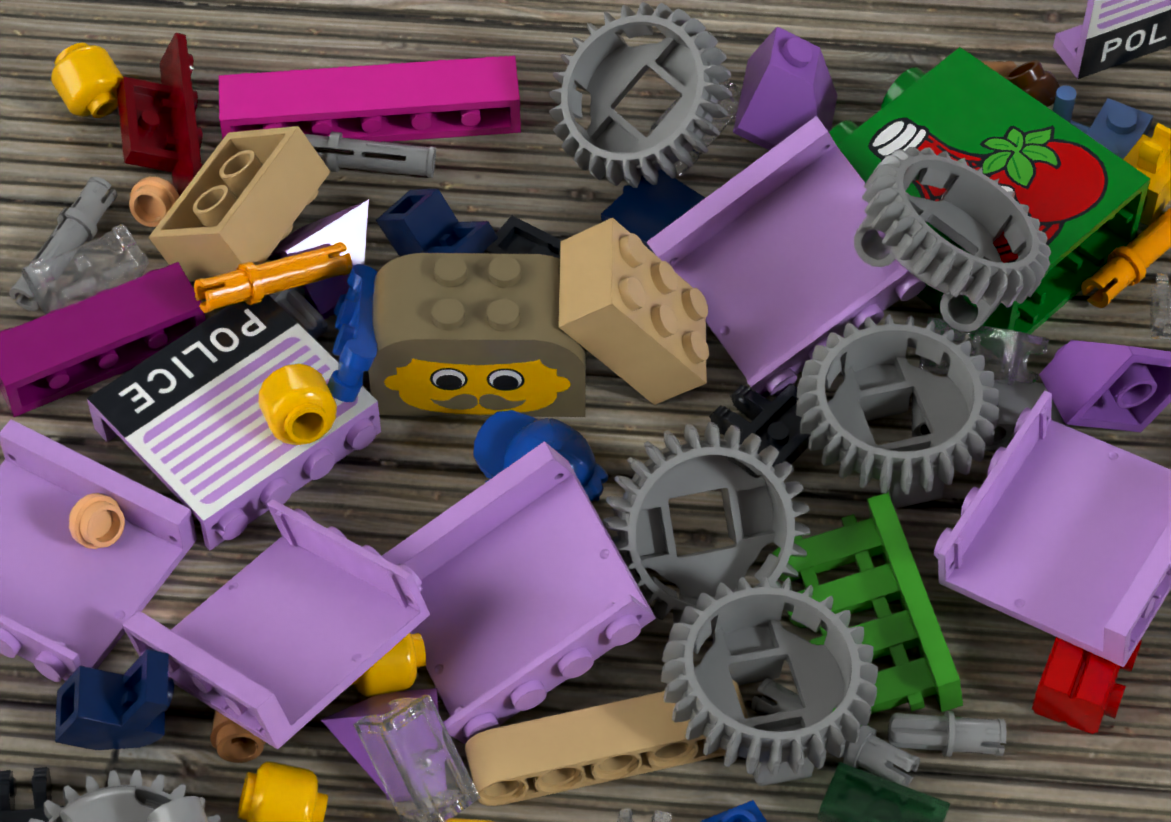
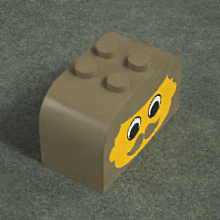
(473, 337)

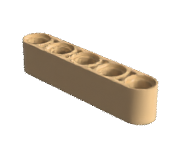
(581, 749)

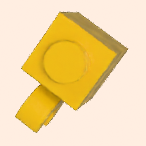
(1153, 159)

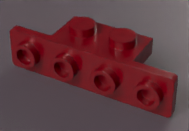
(161, 119)

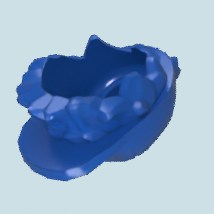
(512, 435)

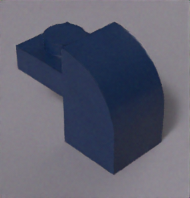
(426, 224)
(115, 709)

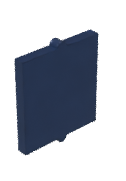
(652, 207)

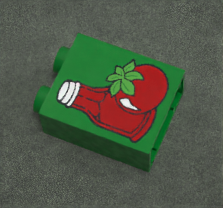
(1071, 183)

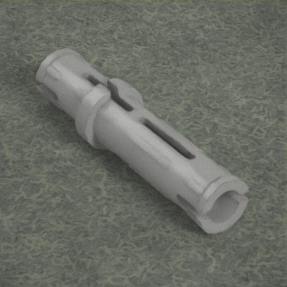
(419, 159)
(73, 229)
(868, 752)

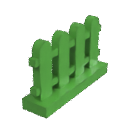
(874, 589)

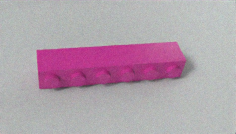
(378, 100)

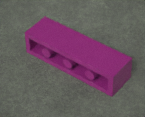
(95, 338)

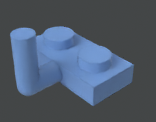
(1115, 126)

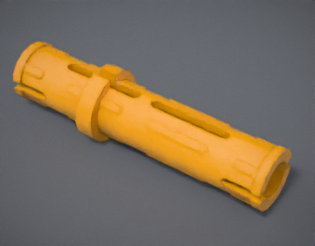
(1129, 263)
(254, 281)

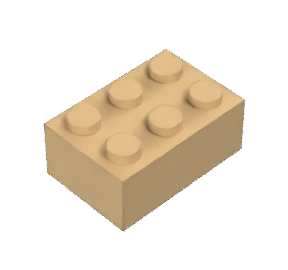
(241, 202)
(633, 311)

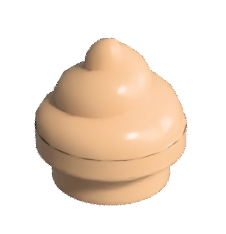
(152, 200)
(96, 521)

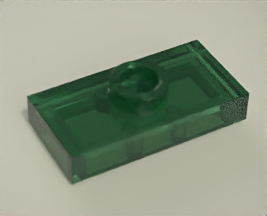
(869, 798)

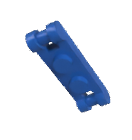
(356, 335)

